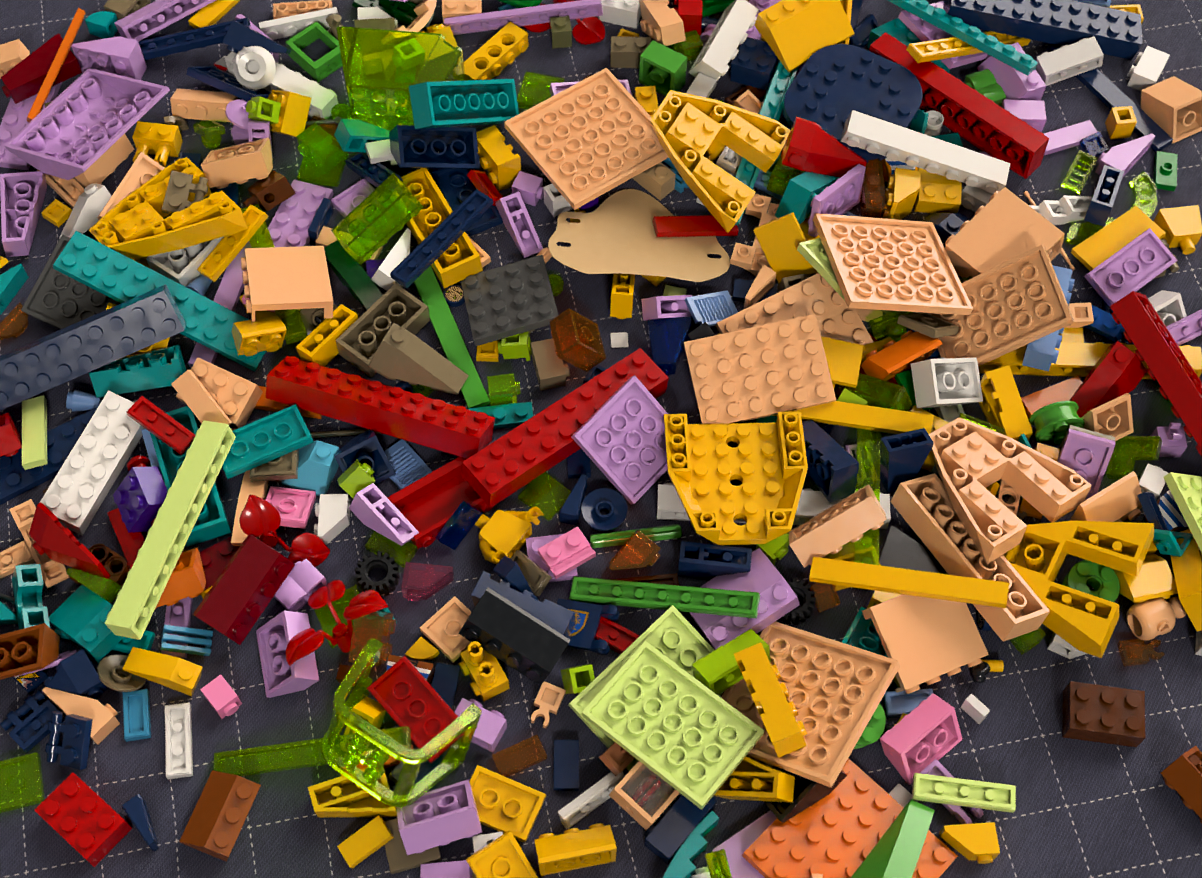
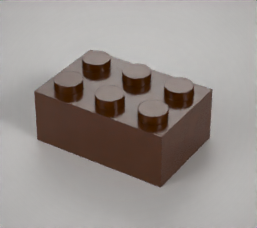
(1103, 714)

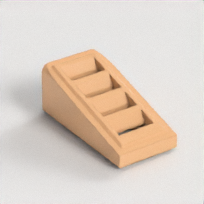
(762, 284)

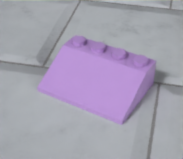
(775, 601)

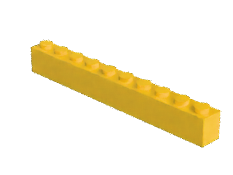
(1077, 360)

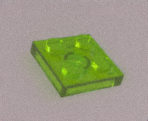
(535, 89)

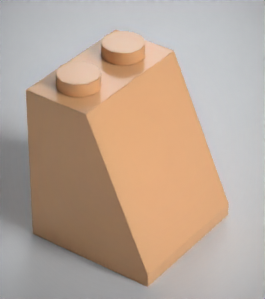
(1174, 107)

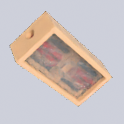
(643, 795)

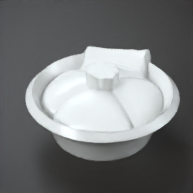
(254, 67)

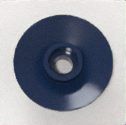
(604, 500)

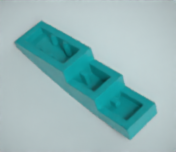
(694, 845)

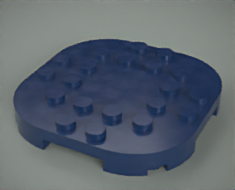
(847, 80)

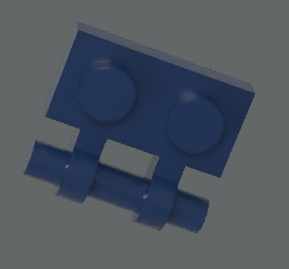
(35, 726)
(75, 740)

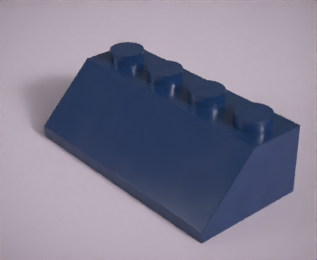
(434, 147)

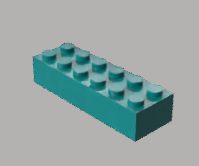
(463, 103)
(212, 518)

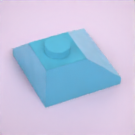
(315, 468)

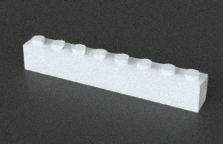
(925, 152)

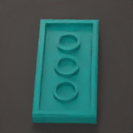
(266, 440)

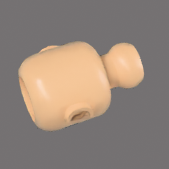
(1154, 617)

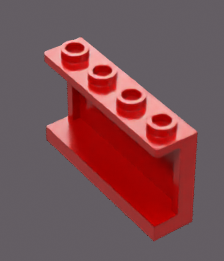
(434, 499)

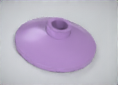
(237, 113)

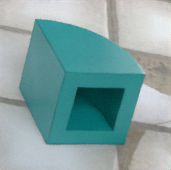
(102, 24)

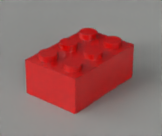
(83, 819)

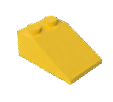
(938, 194)

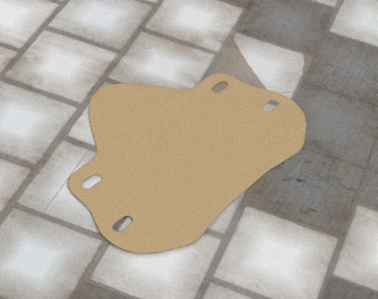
(623, 241)

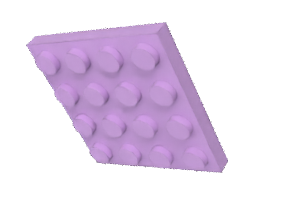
(928, 32)
(627, 439)

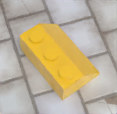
(575, 849)

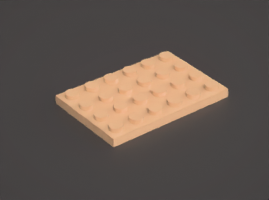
(803, 299)
(1010, 309)
(759, 371)

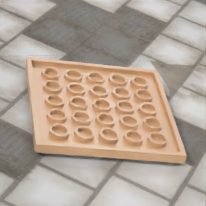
(588, 138)
(891, 265)
(832, 691)

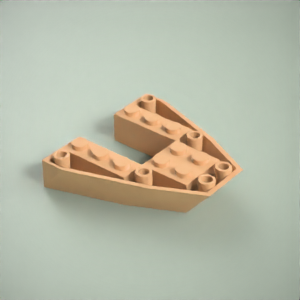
(975, 458)

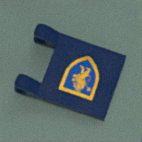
(587, 622)

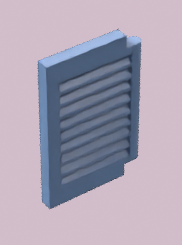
(711, 307)
(406, 464)

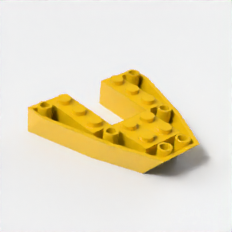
(687, 128)
(138, 224)
(1076, 615)

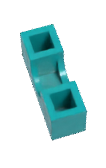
(27, 589)

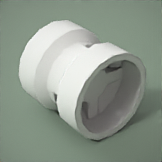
(934, 123)

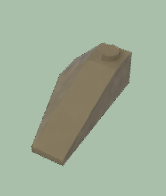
(412, 360)

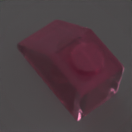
(424, 580)

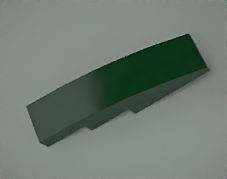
(401, 11)
(352, 275)

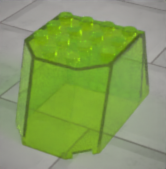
(385, 63)

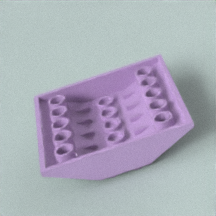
(84, 122)

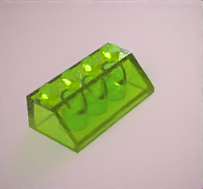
(377, 219)

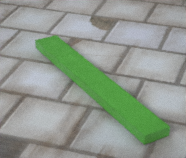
(450, 338)
(664, 596)

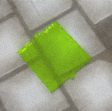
(545, 494)

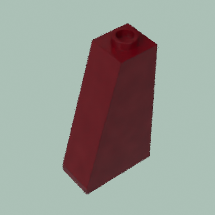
(28, 76)

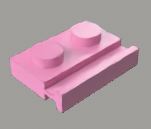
(566, 552)

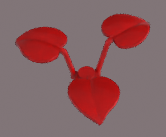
(587, 31)
(263, 520)
(360, 605)

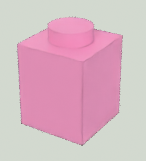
(221, 697)

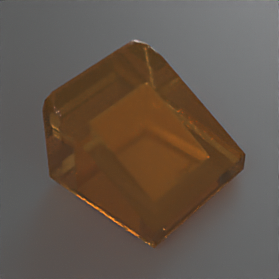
(825, 596)

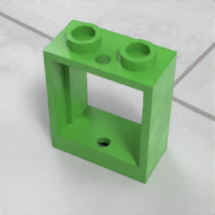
(319, 68)

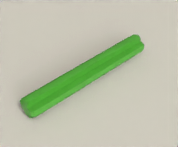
(621, 537)

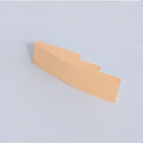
(256, 488)

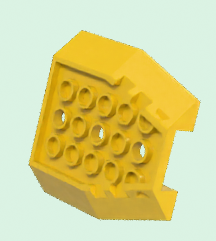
(766, 461)

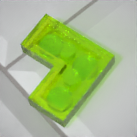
(1131, 449)

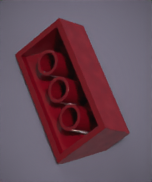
(244, 589)

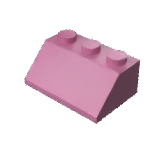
(922, 737)

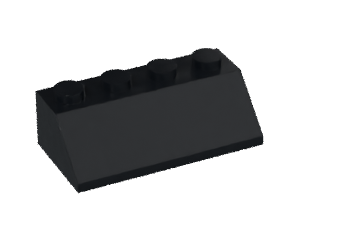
(514, 636)

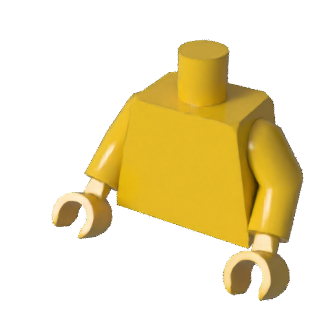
(505, 532)

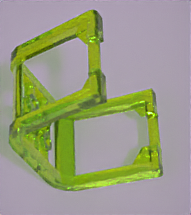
(405, 790)

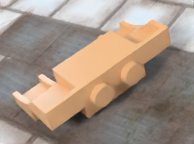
(752, 257)

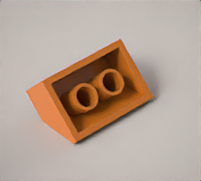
(899, 355)
(186, 579)

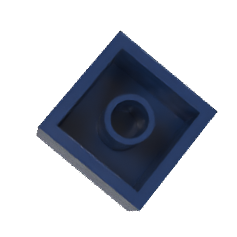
(754, 64)

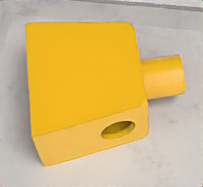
(1181, 227)

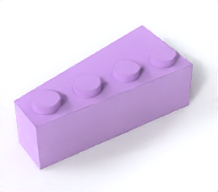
(21, 206)

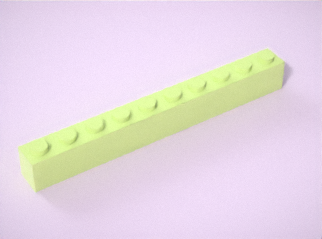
(170, 531)

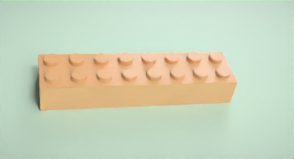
(931, 516)

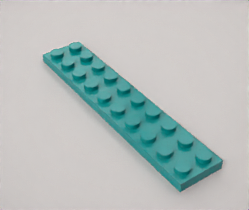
(126, 279)

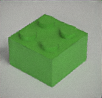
(662, 68)

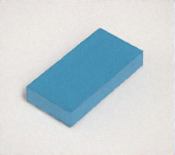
(136, 715)

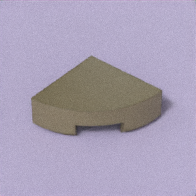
(174, 120)

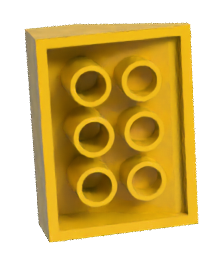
(802, 27)

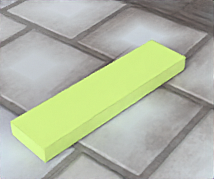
(34, 432)
(964, 792)

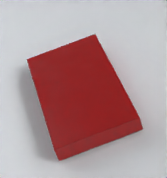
(413, 703)

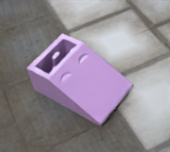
(111, 55)

